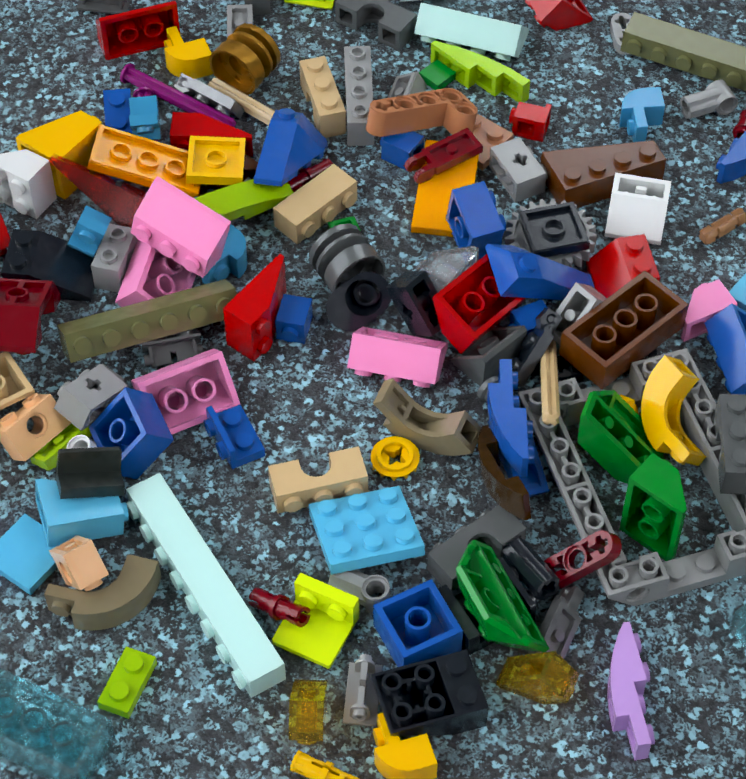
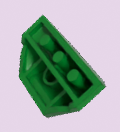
(614, 434)
(495, 600)

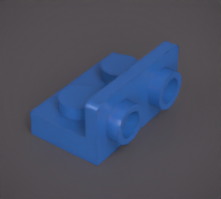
(234, 436)

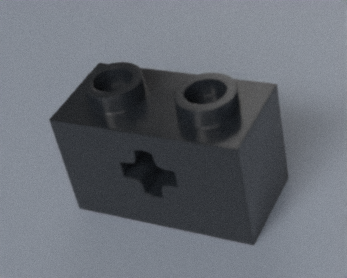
(413, 298)

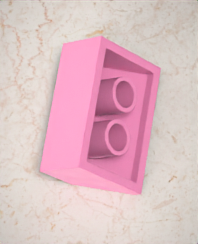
(180, 227)
(152, 276)
(396, 356)
(190, 387)

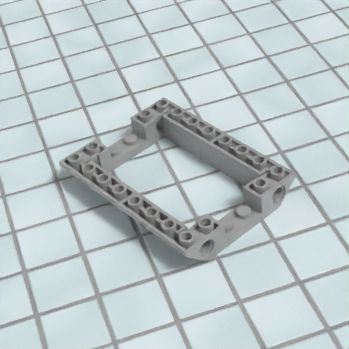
(647, 577)

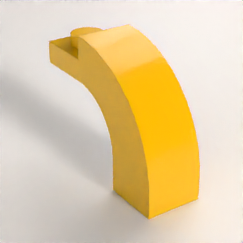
(661, 409)

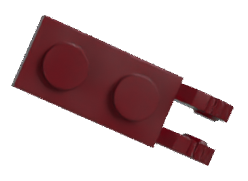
(443, 155)

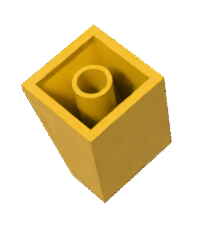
(67, 137)

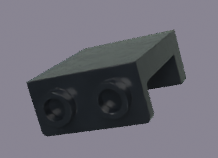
(455, 600)

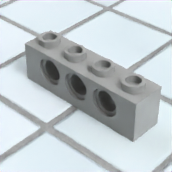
(358, 94)

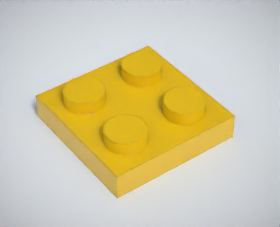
(215, 160)

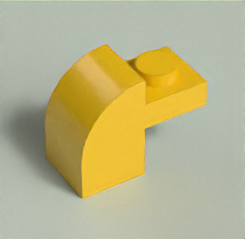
(188, 57)
(403, 758)

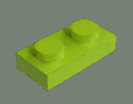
(47, 455)
(127, 682)

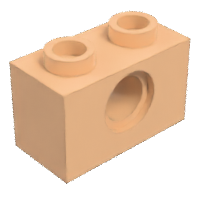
(47, 425)
(79, 563)

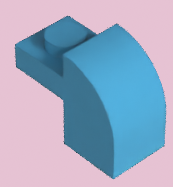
(642, 109)
(145, 117)
(89, 231)
(232, 260)

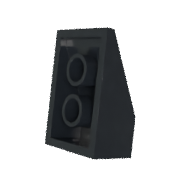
(48, 258)

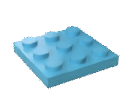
(366, 530)

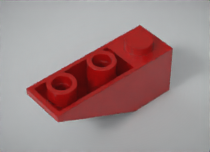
(197, 124)

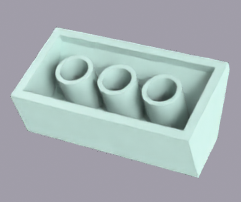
(470, 30)

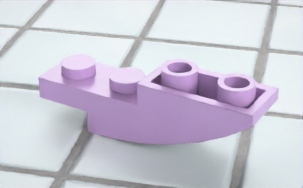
(626, 690)

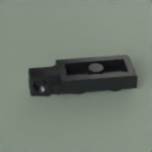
(535, 344)

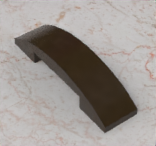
(508, 492)

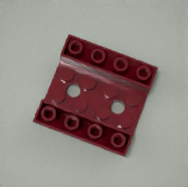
(21, 312)

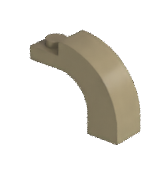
(432, 431)
(111, 604)

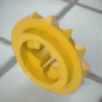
(391, 448)

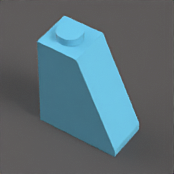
(77, 516)

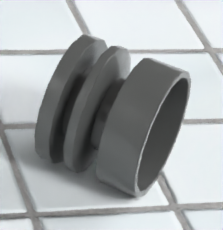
(343, 254)

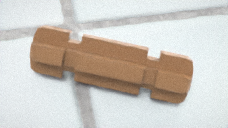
(722, 226)

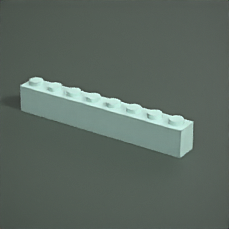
(206, 586)

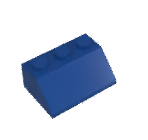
(728, 339)

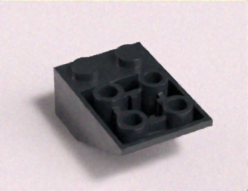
(432, 697)

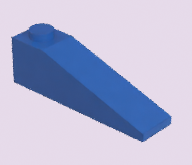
(287, 147)
(531, 275)

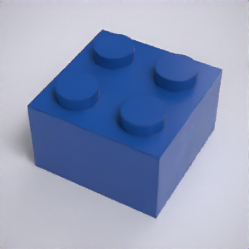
(475, 217)
(135, 426)
(417, 625)

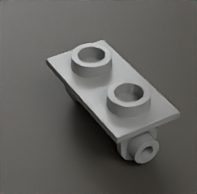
(360, 697)

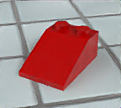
(253, 311)

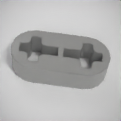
(617, 31)

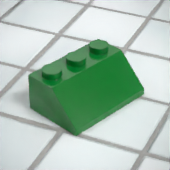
(655, 507)

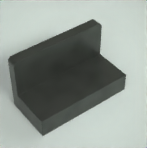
(89, 472)

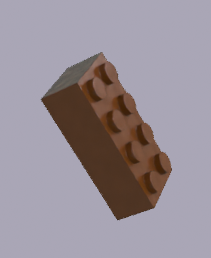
(623, 329)

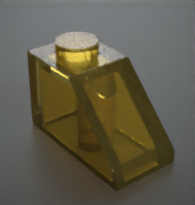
(539, 677)
(307, 711)

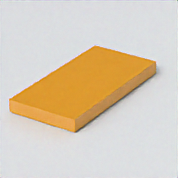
(139, 159)
(435, 194)

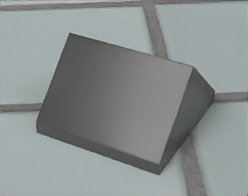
(483, 357)

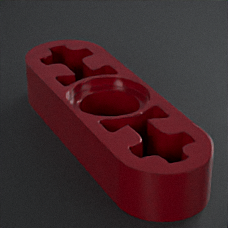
(592, 559)

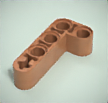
(421, 111)

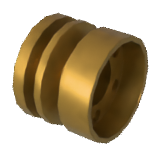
(245, 58)

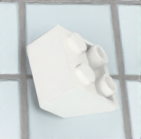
(26, 182)
(638, 207)

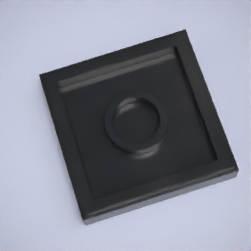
(554, 230)

